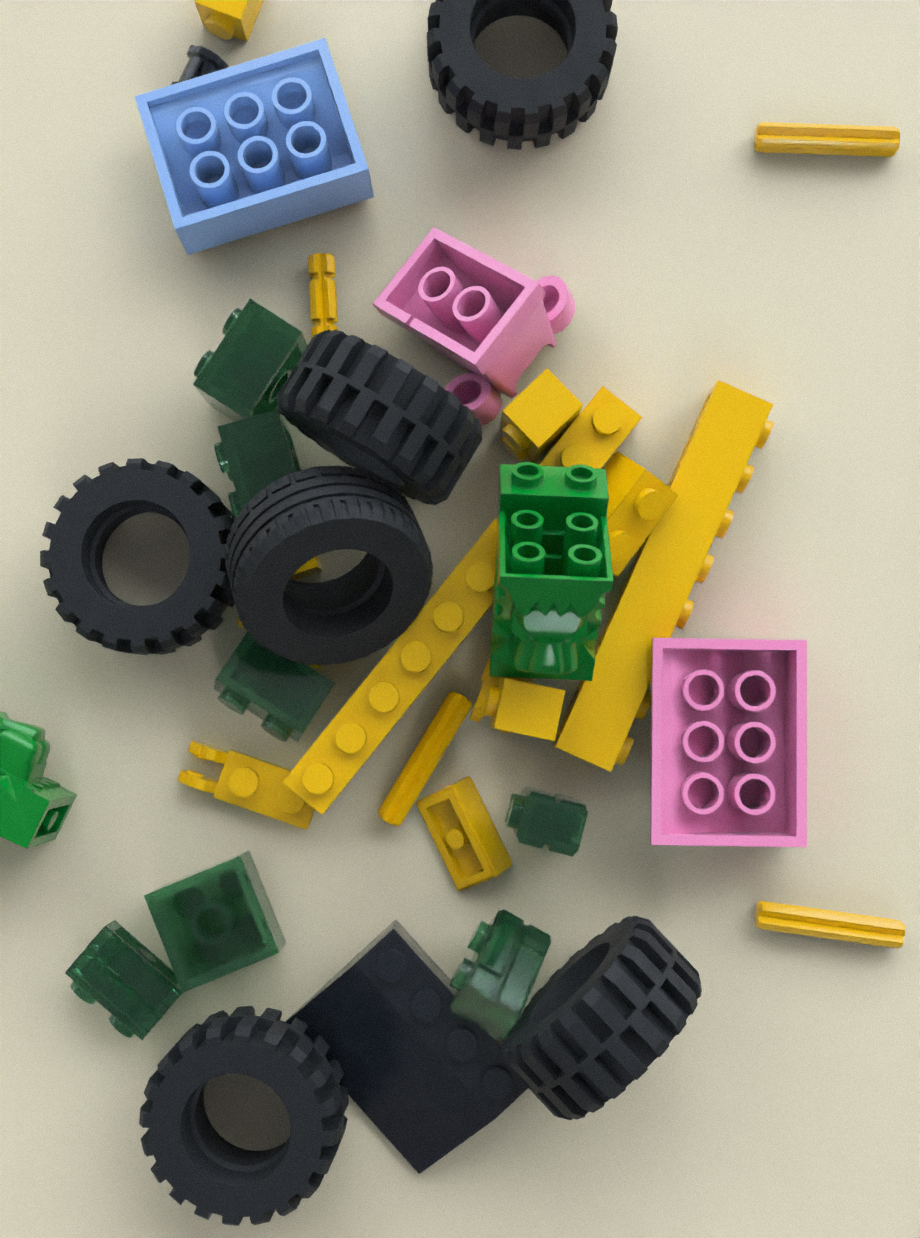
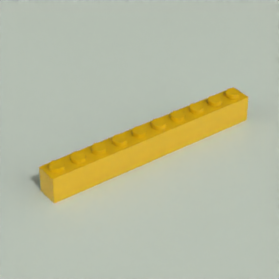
(439, 627)

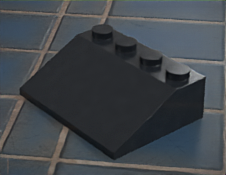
(404, 1052)

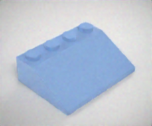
(255, 146)

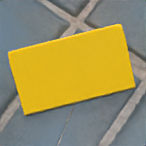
(464, 834)

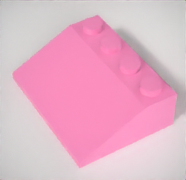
(728, 742)

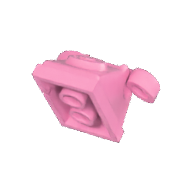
(476, 316)

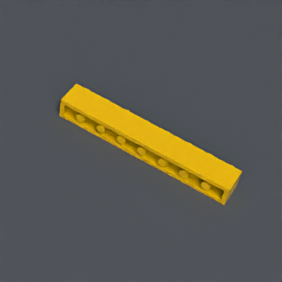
(663, 575)

